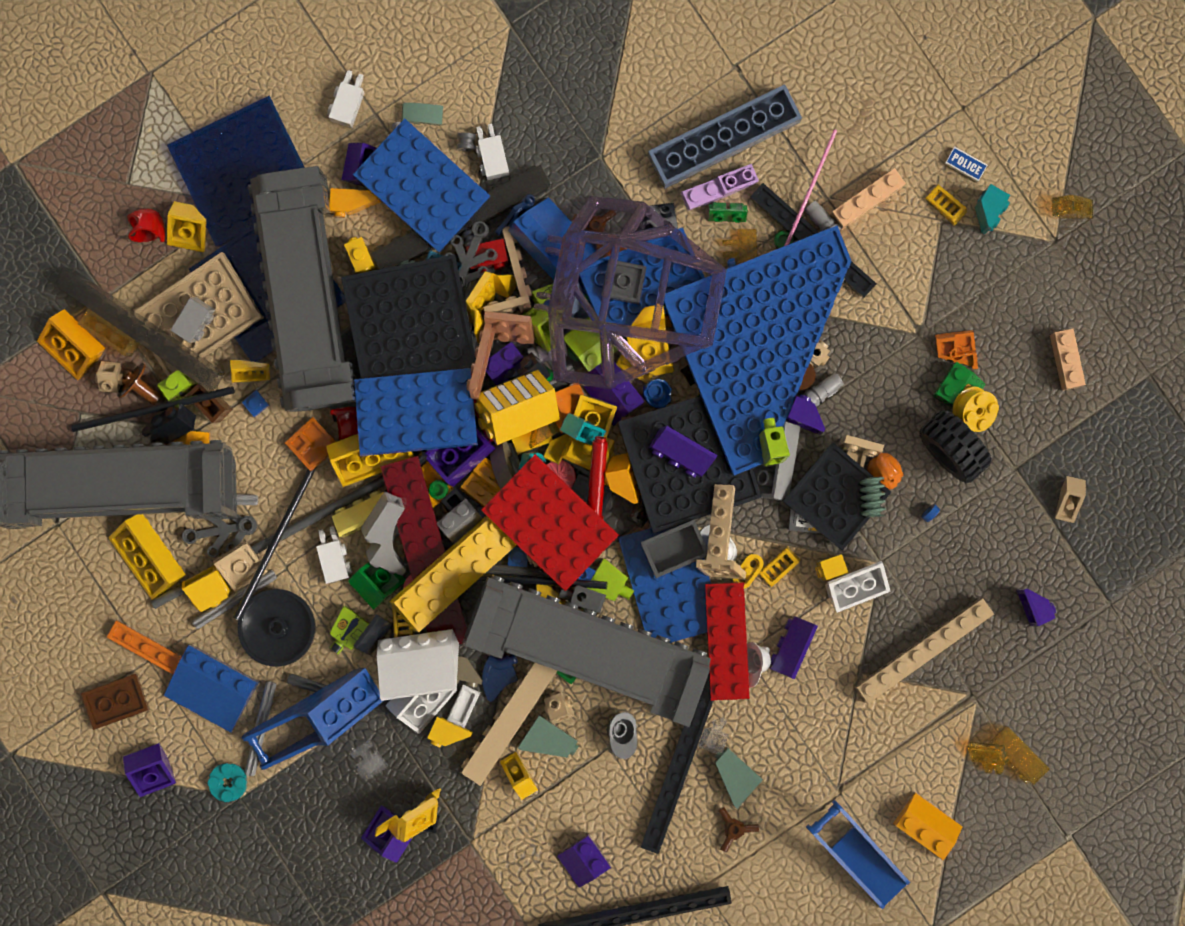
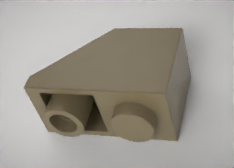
(467, 672)

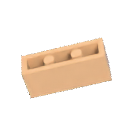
(1067, 359)

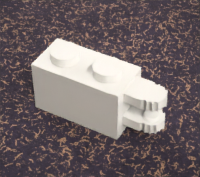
(347, 101)
(492, 154)
(333, 558)

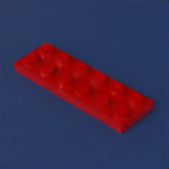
(727, 641)

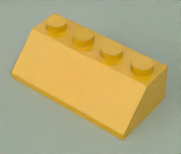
(352, 467)
(146, 555)

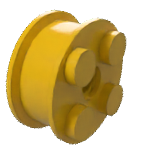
(976, 408)

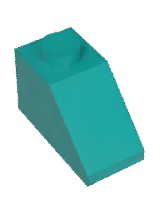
(581, 429)

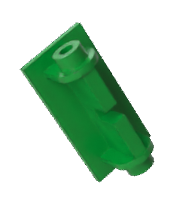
(736, 213)

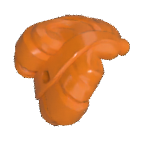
(888, 467)

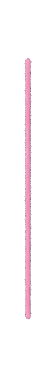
(811, 187)

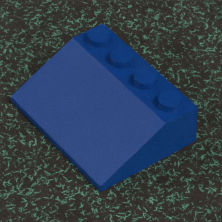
(533, 231)
(211, 688)

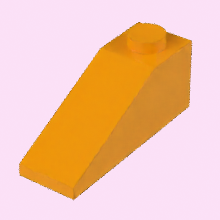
(350, 201)

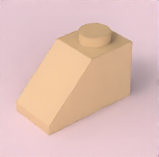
(1070, 499)

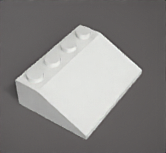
(417, 664)

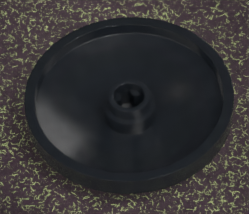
(277, 628)

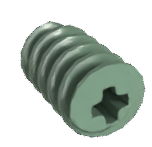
(872, 497)

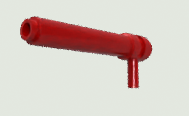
(597, 474)

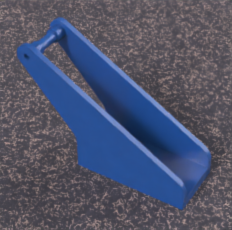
(329, 712)
(862, 859)

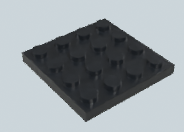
(831, 496)

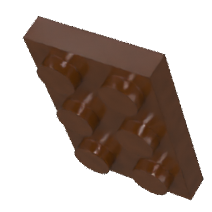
(115, 701)

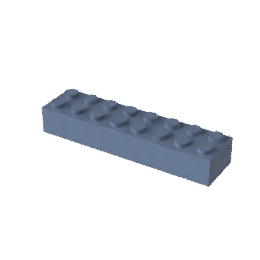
(724, 136)

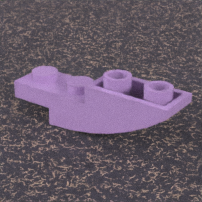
(720, 187)

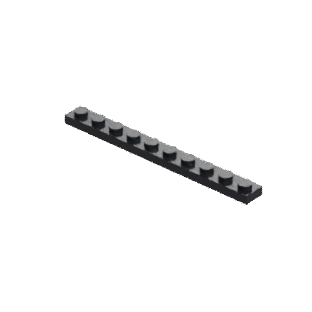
(677, 774)
(650, 910)

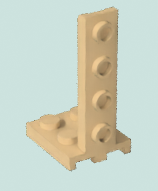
(513, 304)
(860, 448)
(716, 563)

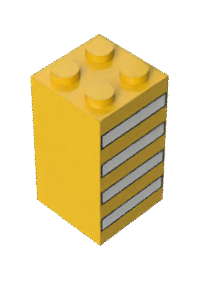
(517, 407)

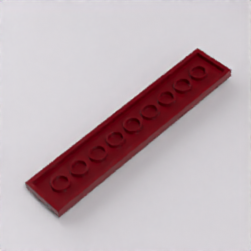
(420, 533)

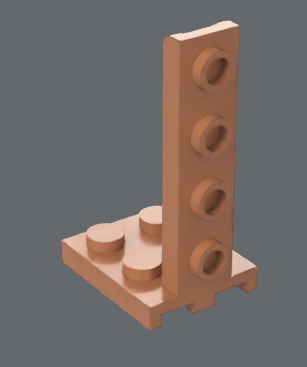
(497, 327)

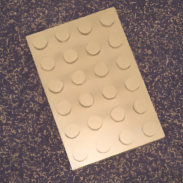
(218, 287)

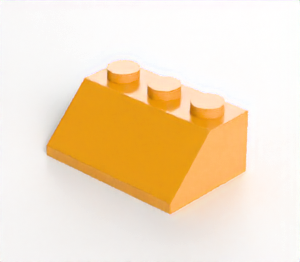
(70, 344)
(928, 826)

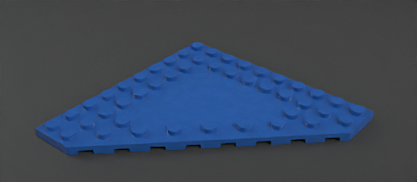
(762, 337)

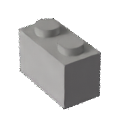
(193, 320)
(459, 521)

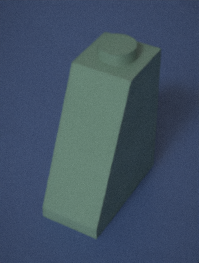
(548, 739)
(736, 776)

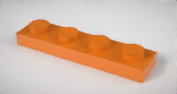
(144, 647)

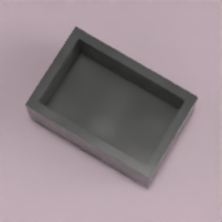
(674, 549)

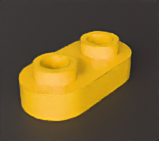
(751, 573)

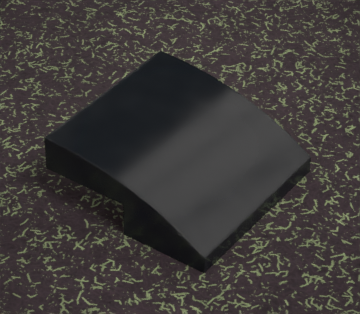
(375, 631)

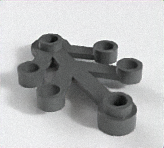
(468, 260)
(223, 531)

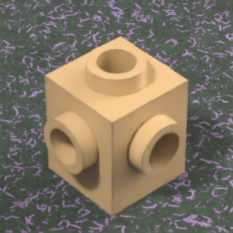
(823, 357)
(109, 377)
(559, 707)

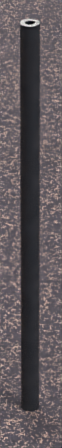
(152, 409)
(273, 544)
(546, 581)

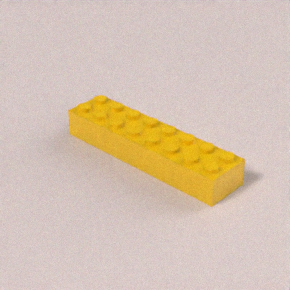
(452, 574)

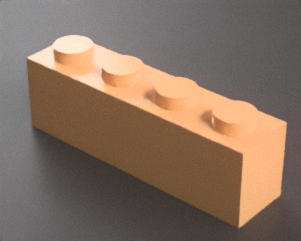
(868, 198)

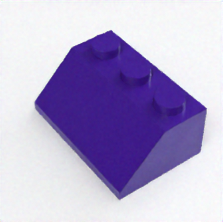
(622, 396)
(682, 452)
(457, 462)
(793, 646)

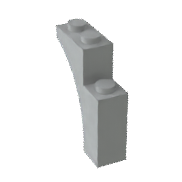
(379, 531)

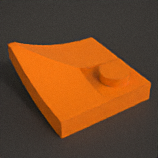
(310, 443)

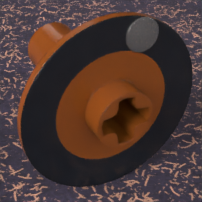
(133, 381)

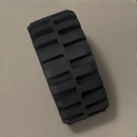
(955, 446)

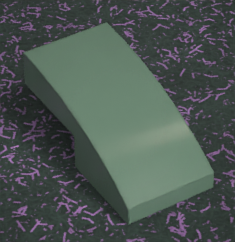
(422, 113)

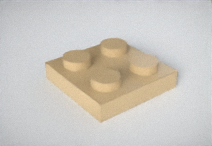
(238, 565)

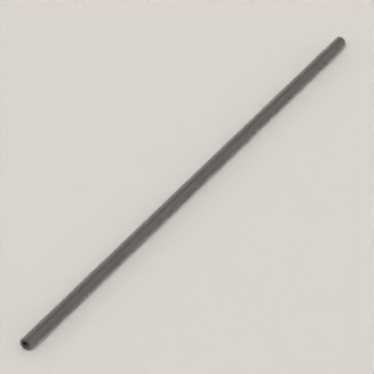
(311, 519)

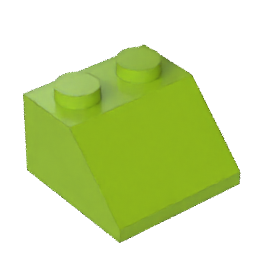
(585, 347)

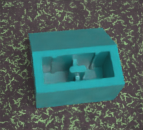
(990, 206)

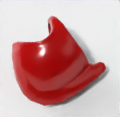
(147, 225)
(346, 421)

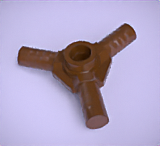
(598, 224)
(734, 829)

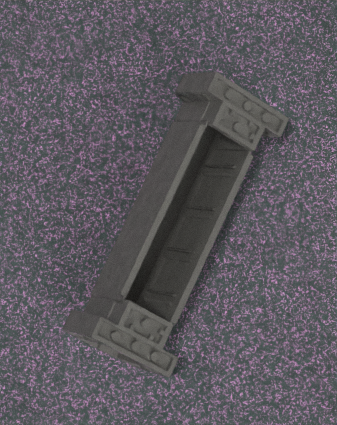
(301, 289)
(117, 482)
(588, 648)

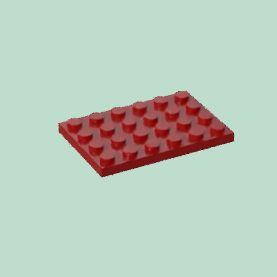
(549, 522)

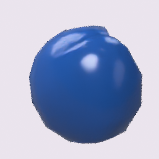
(657, 393)

